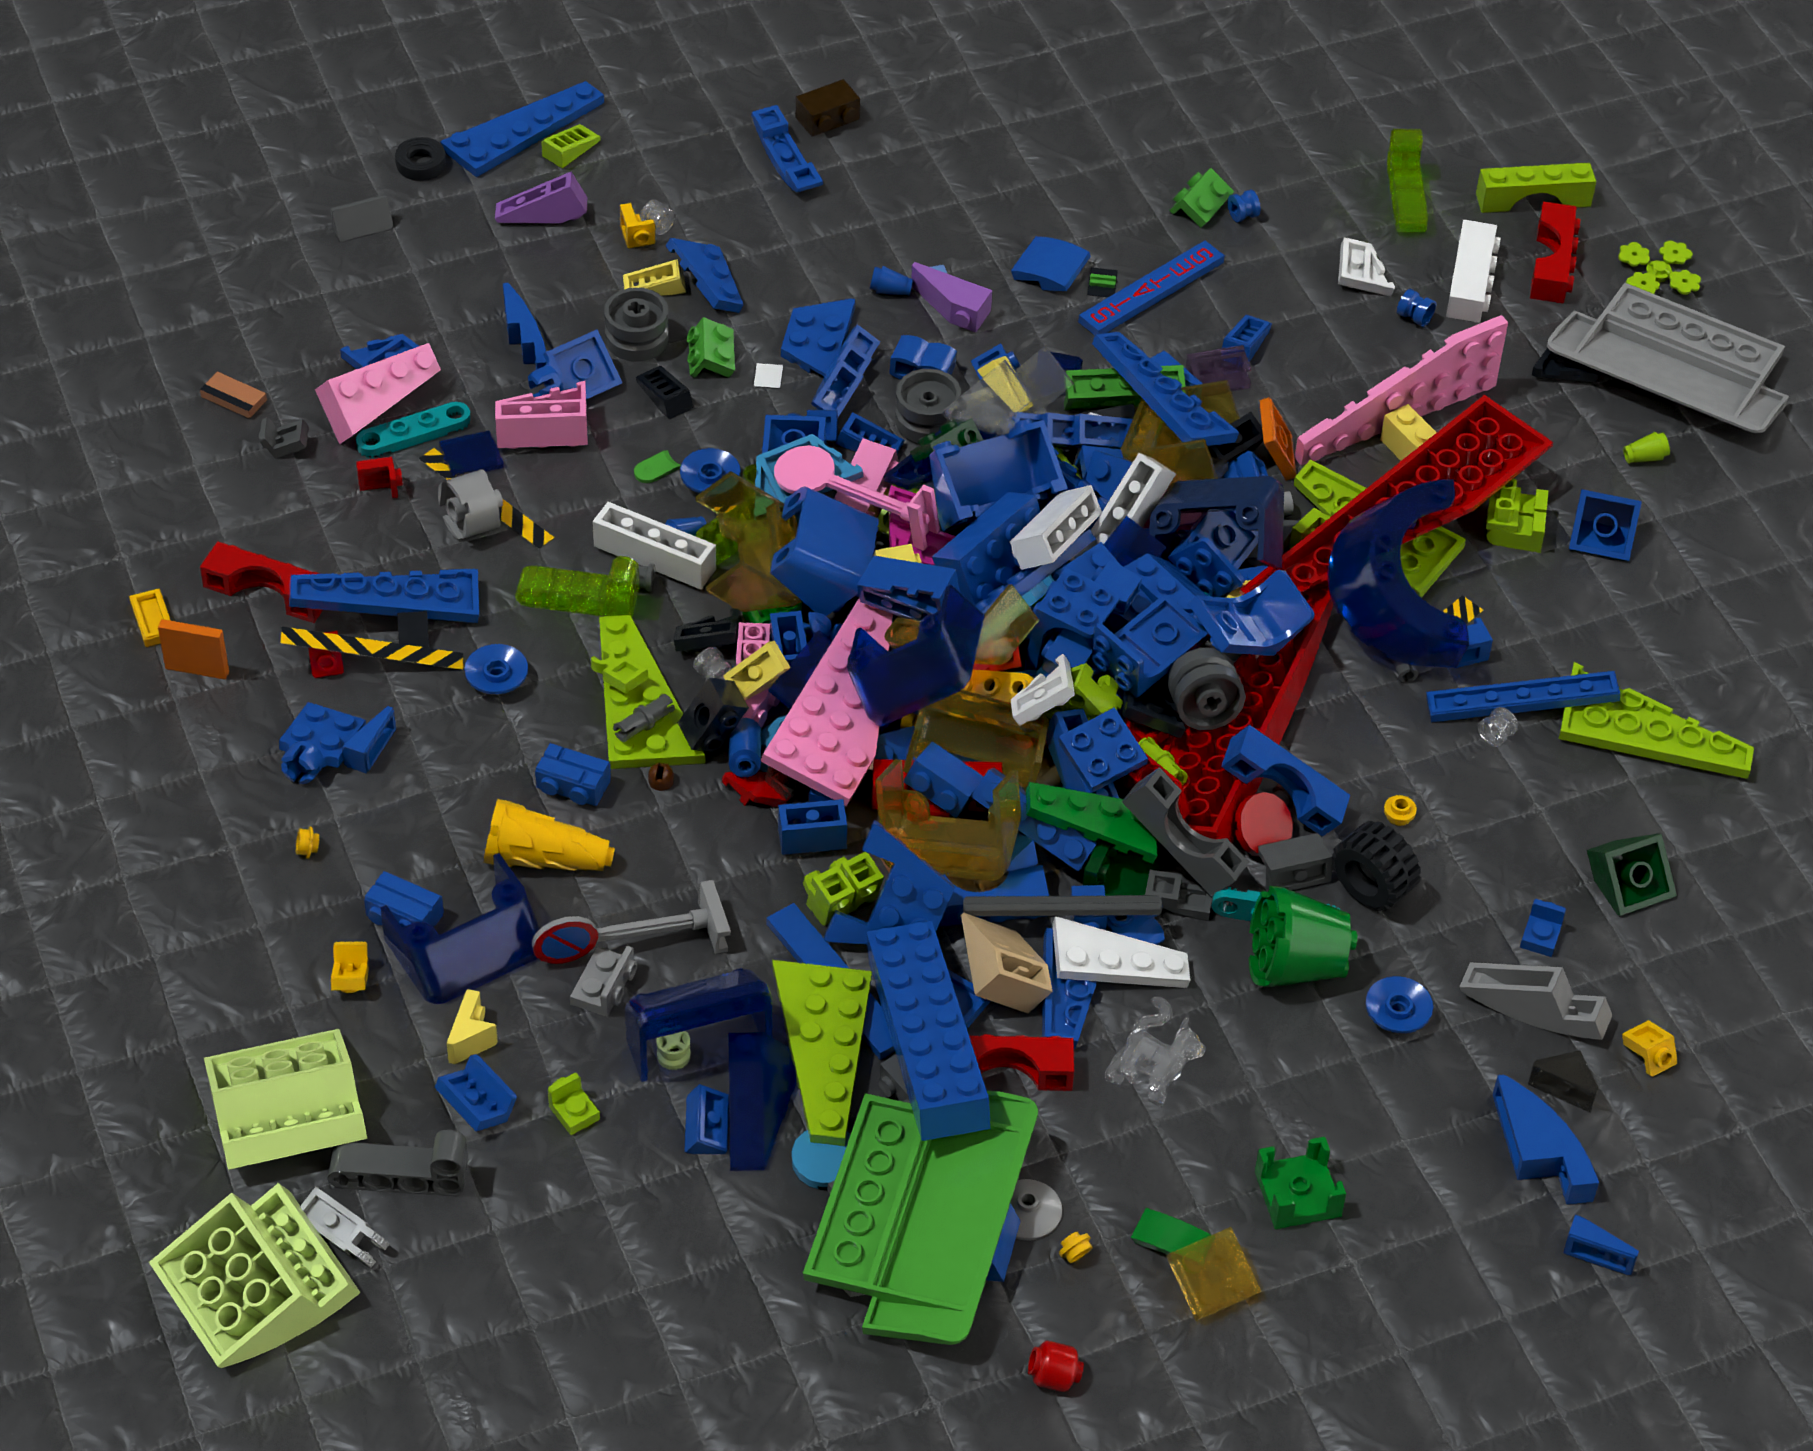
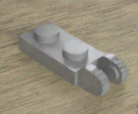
(340, 1225)

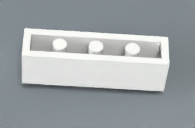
(1472, 271)
(1134, 497)
(1056, 527)
(652, 542)

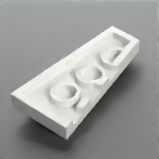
(1105, 956)

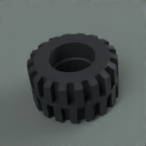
(1376, 865)

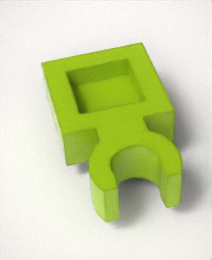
(620, 673)

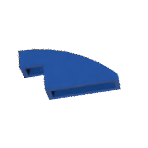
(1542, 1142)

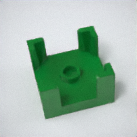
(1299, 1187)

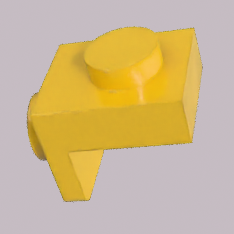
(350, 966)

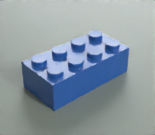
(984, 549)

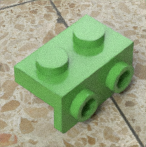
(1203, 197)
(711, 348)

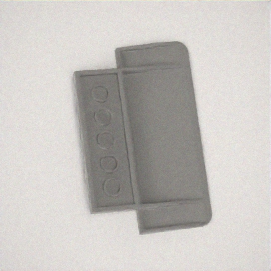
(1677, 356)

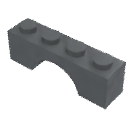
(1208, 860)

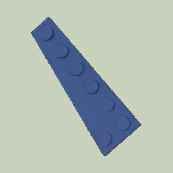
(513, 132)
(1163, 393)
(1032, 576)
(445, 596)

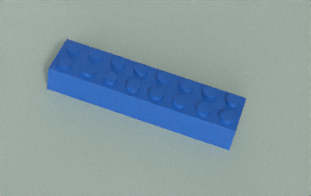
(928, 1031)

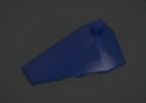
(759, 1097)

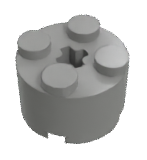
(470, 504)

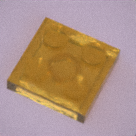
(1213, 1273)

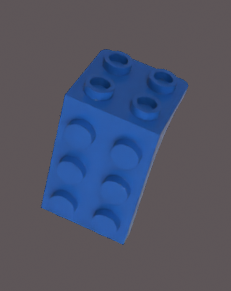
(1214, 552)
(1070, 604)
(1256, 621)
(1147, 645)

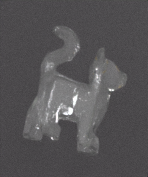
(1153, 1056)

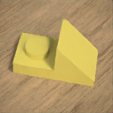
(758, 670)
(470, 1032)

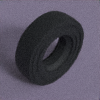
(420, 146)

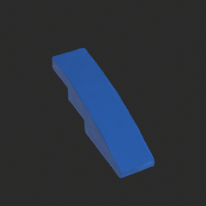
(523, 328)
(846, 371)
(1081, 429)

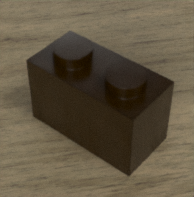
(827, 107)

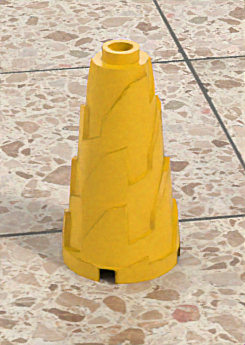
(540, 841)

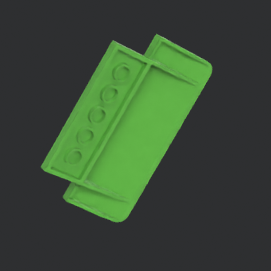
(920, 1216)

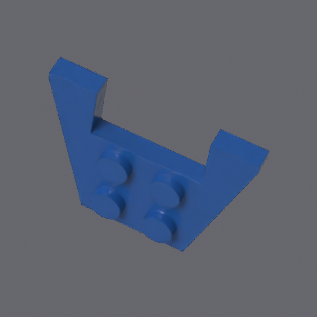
(909, 895)

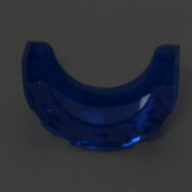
(1372, 588)

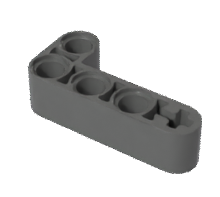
(402, 1168)

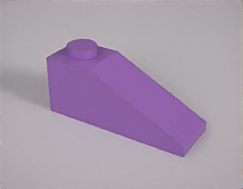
(547, 203)
(954, 298)

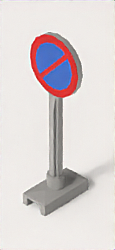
(576, 936)

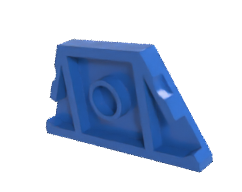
(817, 334)

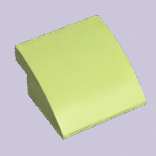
(285, 1098)
(253, 1276)

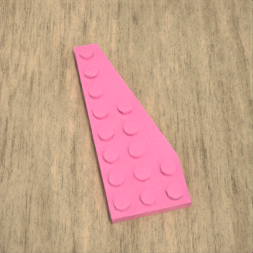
(1450, 375)
(827, 733)

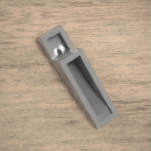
(1538, 998)

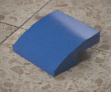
(1051, 263)

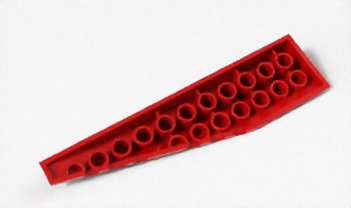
(1476, 449)
(1271, 694)

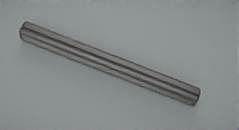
(1062, 905)

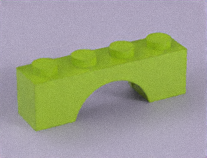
(1503, 187)

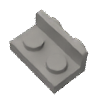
(604, 980)

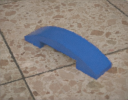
(782, 150)

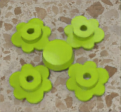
(1658, 270)

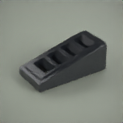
(668, 394)

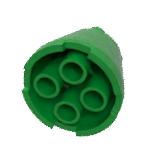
(1298, 939)

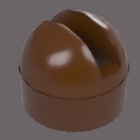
(667, 777)

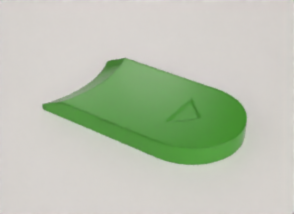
(655, 467)

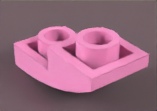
(750, 639)

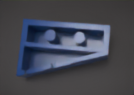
(905, 587)

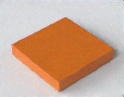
(1277, 438)
(193, 649)

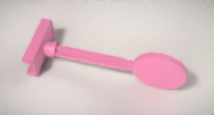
(816, 469)

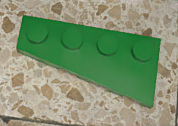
(1091, 815)

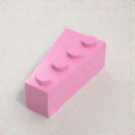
(367, 392)

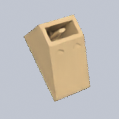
(1004, 965)

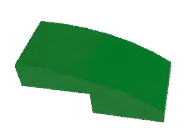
(1165, 1232)

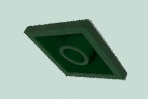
(1632, 872)

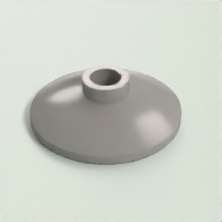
(1040, 1217)

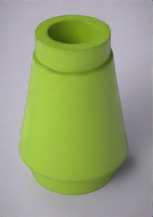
(1649, 448)

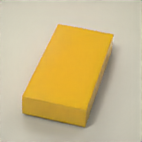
(148, 612)

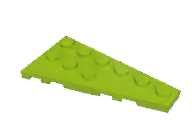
(1421, 558)
(1652, 731)
(665, 740)
(824, 1030)

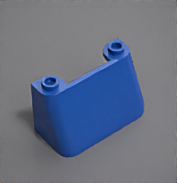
(979, 474)

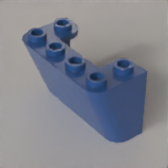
(828, 551)

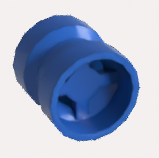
(1416, 307)

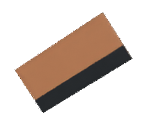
(233, 395)

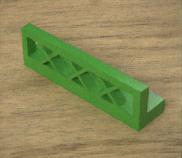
(1107, 388)

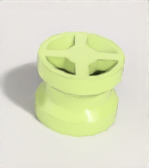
(668, 1044)

